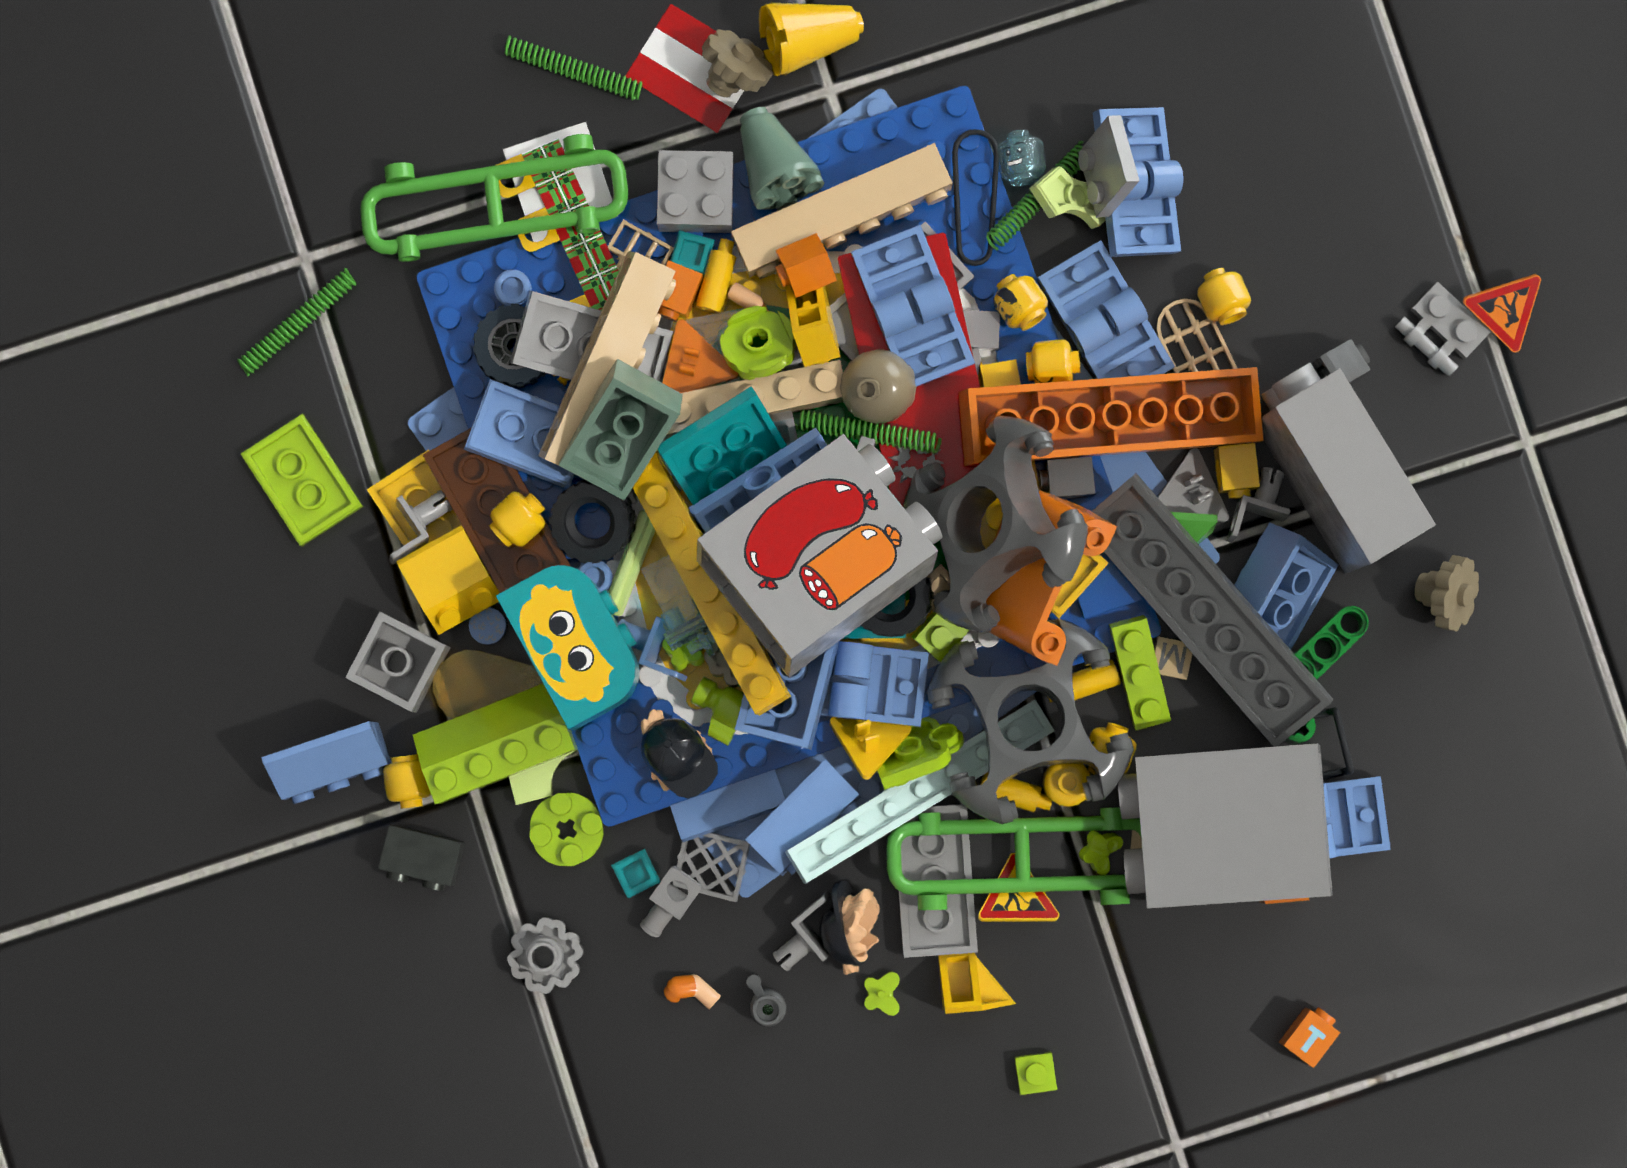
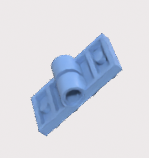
(1148, 215)
(913, 305)
(1104, 316)
(750, 484)
(877, 684)
(1356, 817)

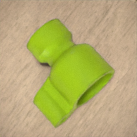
(724, 705)

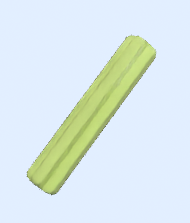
(631, 562)

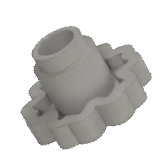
(545, 955)

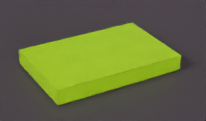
(301, 480)

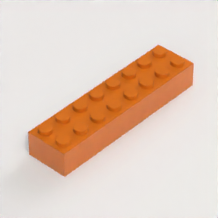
(1121, 413)

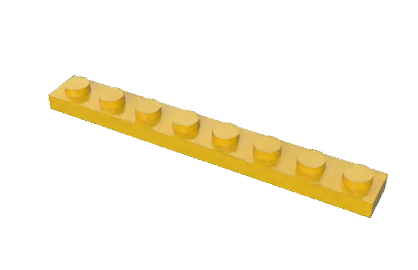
(735, 639)

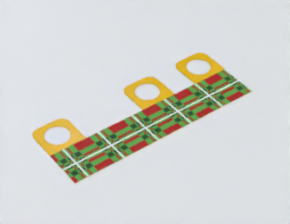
(563, 194)

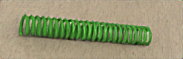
(617, 90)
(1022, 205)
(292, 328)
(870, 428)

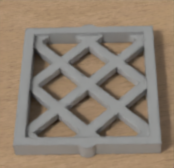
(739, 871)

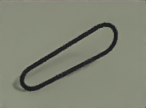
(957, 196)

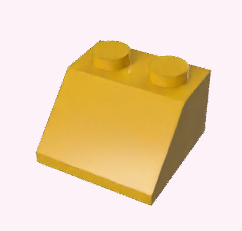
(449, 580)

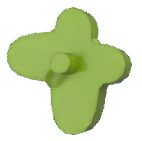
(681, 656)
(1099, 849)
(881, 993)

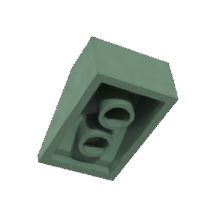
(621, 429)

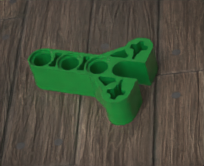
(1340, 643)

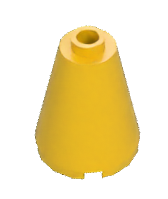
(806, 33)

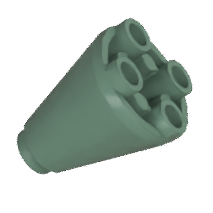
(775, 163)

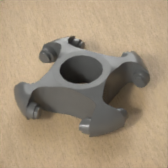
(1024, 531)
(1005, 759)

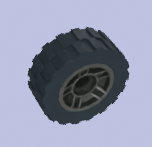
(491, 348)

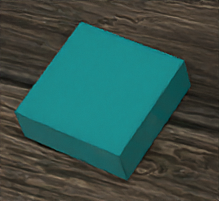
(692, 251)
(636, 873)

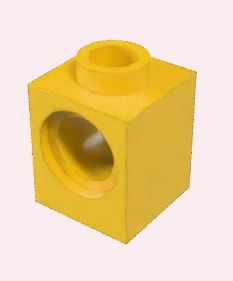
(1236, 469)

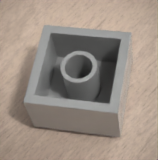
(695, 191)
(397, 662)

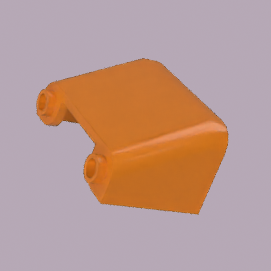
(1027, 600)

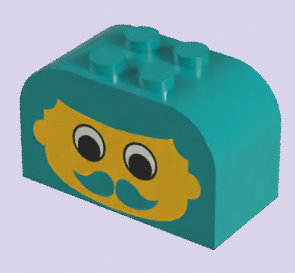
(573, 642)

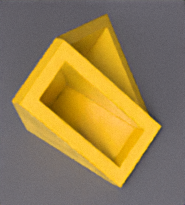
(969, 985)

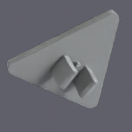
(1193, 489)

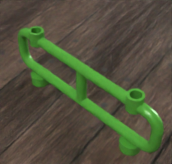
(402, 181)
(933, 893)

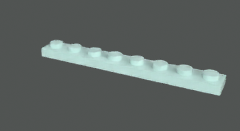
(905, 802)

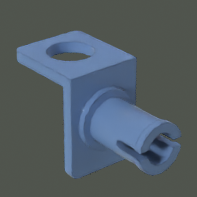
(650, 644)

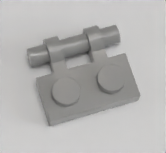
(1449, 321)

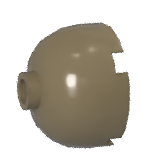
(878, 386)

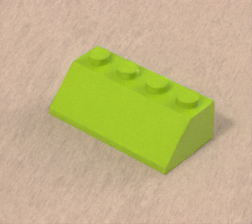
(492, 743)

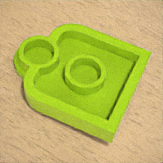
(921, 753)

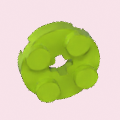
(763, 360)
(587, 824)

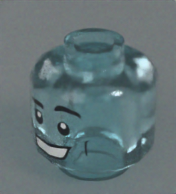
(1021, 158)

